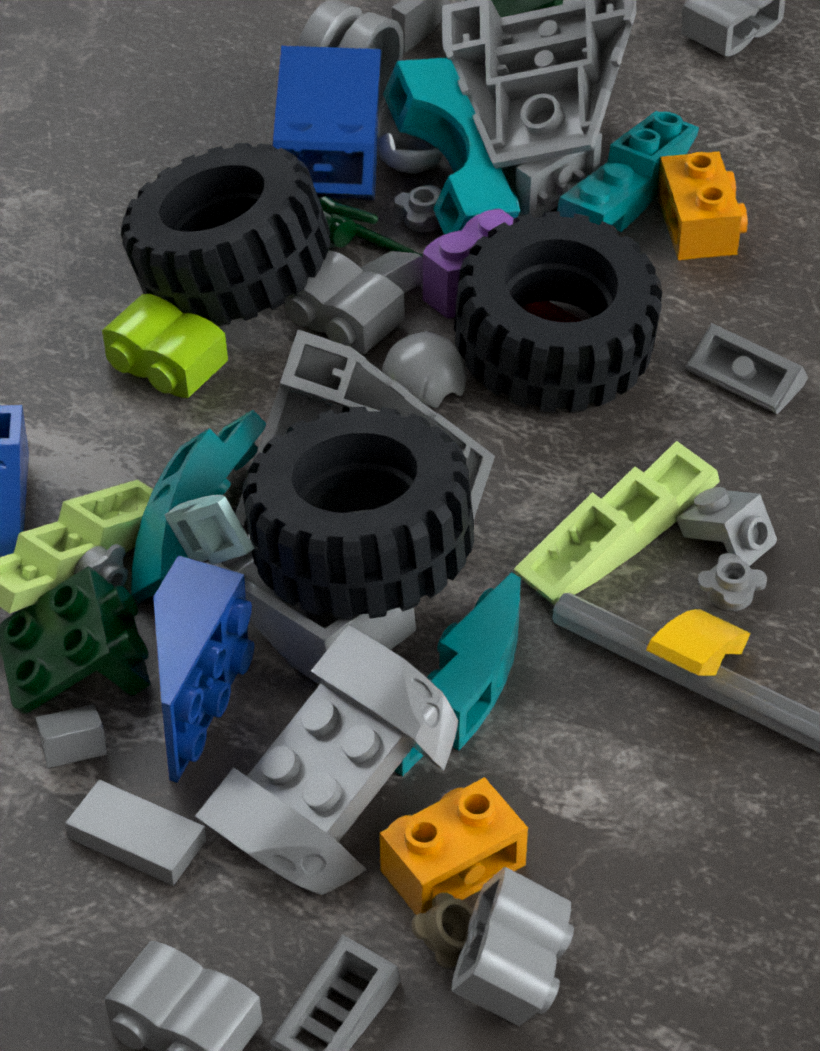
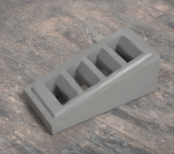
(343, 958)

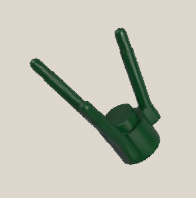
(344, 228)

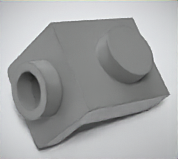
(730, 518)

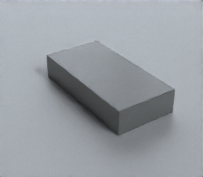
(136, 832)

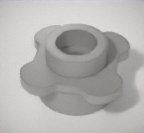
(419, 207)
(106, 563)
(731, 583)

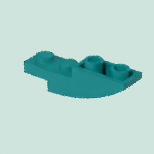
(630, 176)
(193, 472)
(476, 661)

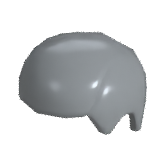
(402, 150)
(426, 367)

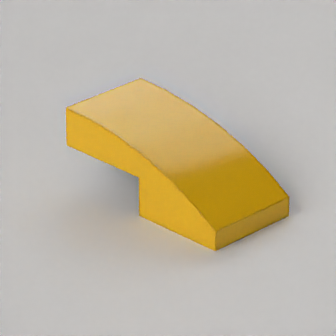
(698, 642)

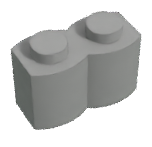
(730, 24)
(348, 304)
(513, 947)
(180, 1006)

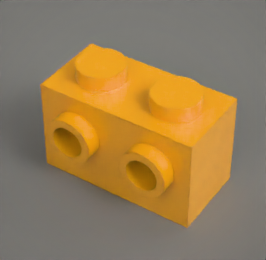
(700, 205)
(452, 845)

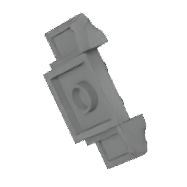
(332, 763)

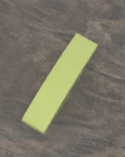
(618, 526)
(52, 551)

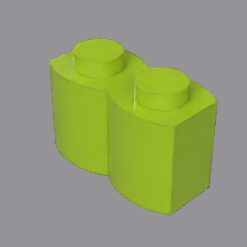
(165, 345)

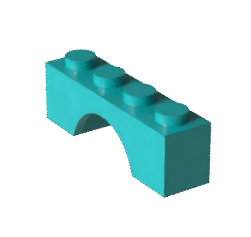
(431, 106)

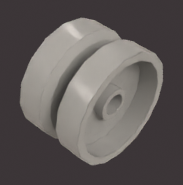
(346, 26)

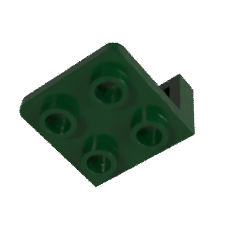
(70, 635)

